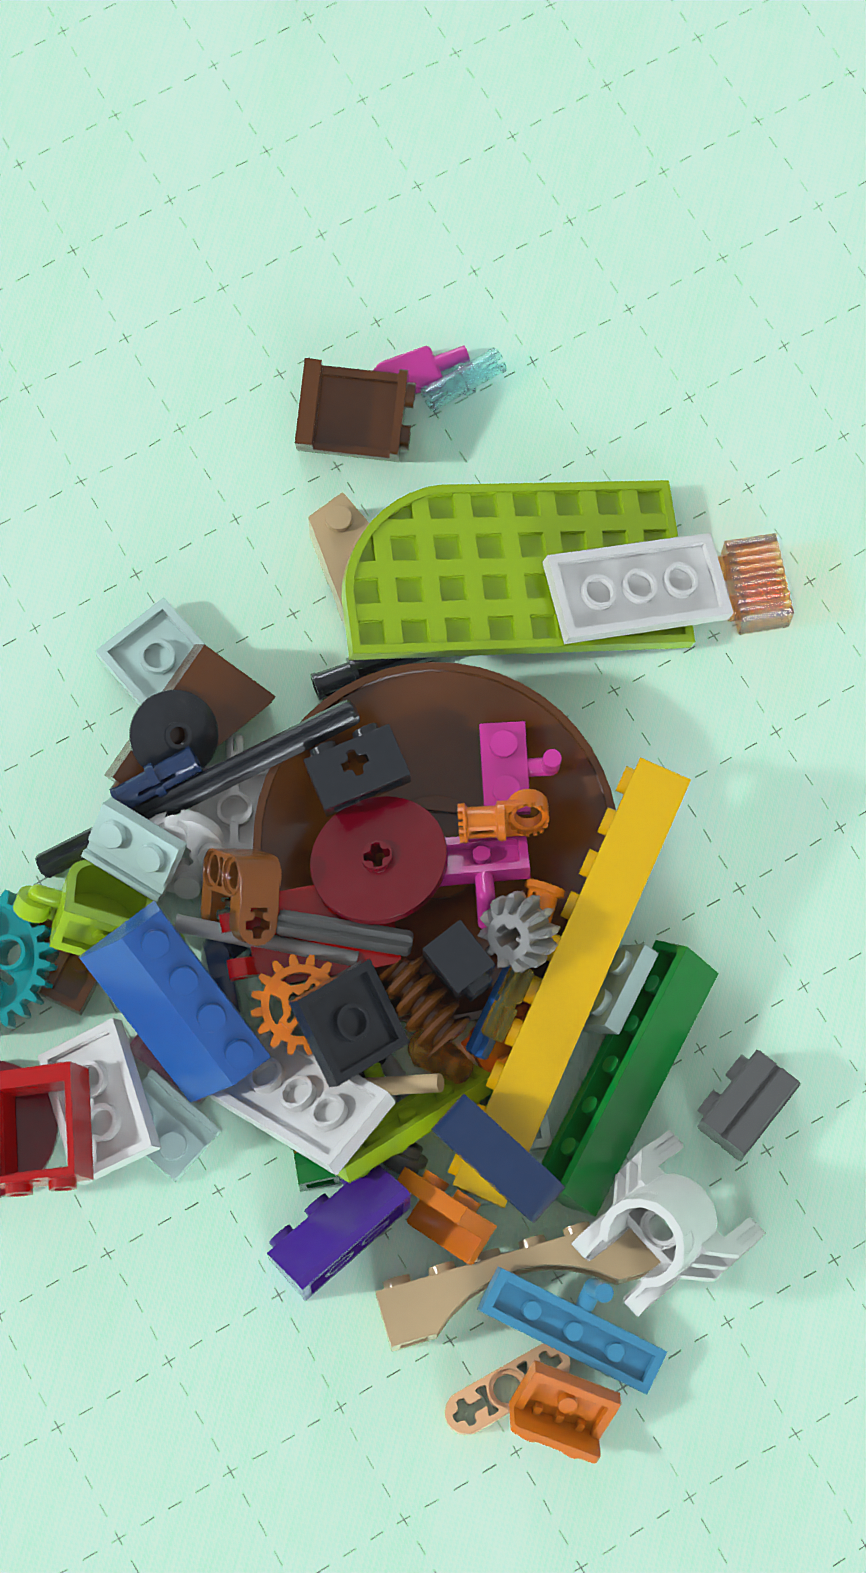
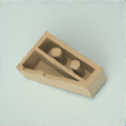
(334, 534)

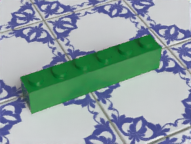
(627, 1078)

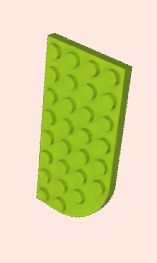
(466, 571)

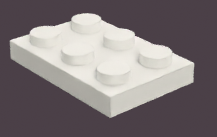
(119, 1107)

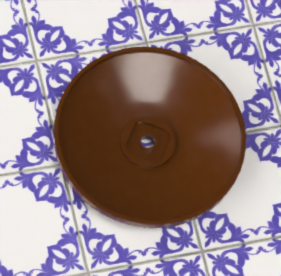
(436, 725)

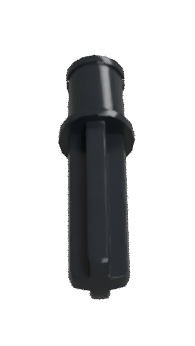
(334, 678)

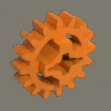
(283, 992)

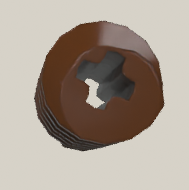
(423, 1004)

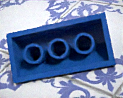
(175, 1004)

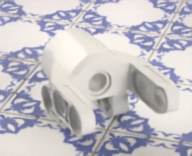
(692, 1243)

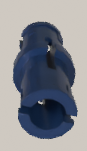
(157, 778)

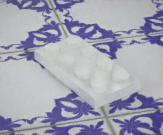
(637, 588)
(299, 1108)

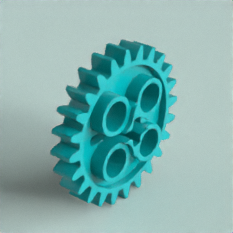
(30, 967)

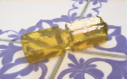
(503, 1011)

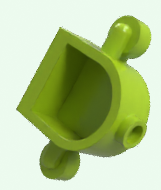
(83, 910)

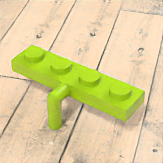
(410, 1120)

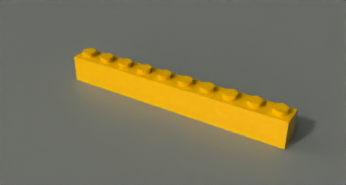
(580, 961)

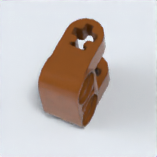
(250, 881)

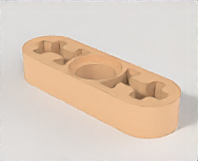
(470, 1395)

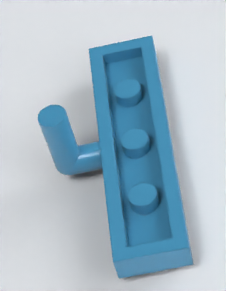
(573, 1327)

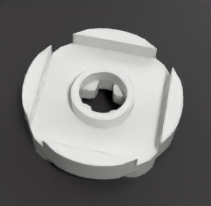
(200, 835)

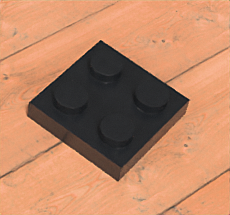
(349, 1022)

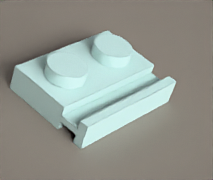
(134, 849)
(620, 988)
(179, 1126)

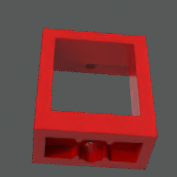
(39, 1080)

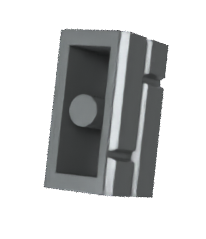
(747, 1104)

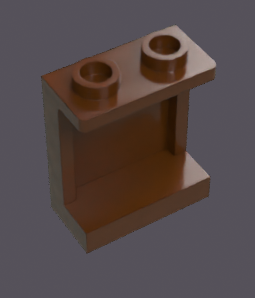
(353, 412)

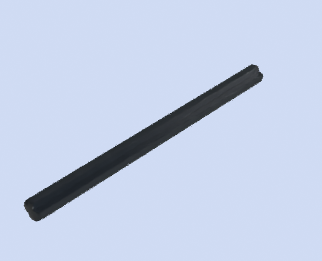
(218, 778)

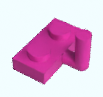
(506, 762)
(484, 863)

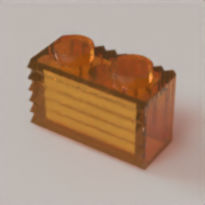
(756, 583)

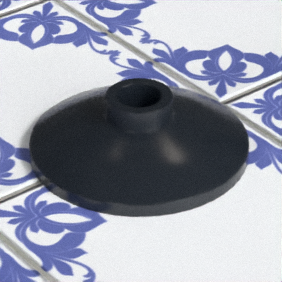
(160, 715)

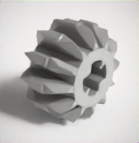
(522, 947)

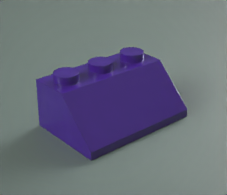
(337, 1230)

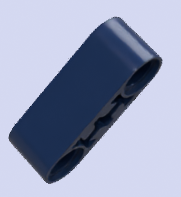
(498, 1158)

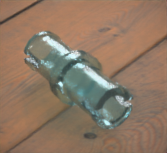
(463, 379)

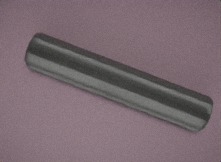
(344, 932)

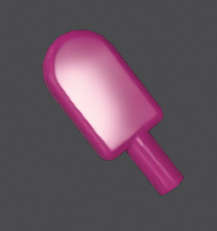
(423, 365)

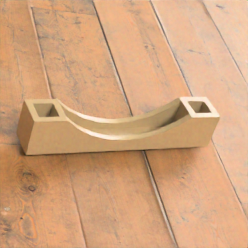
(422, 1307)

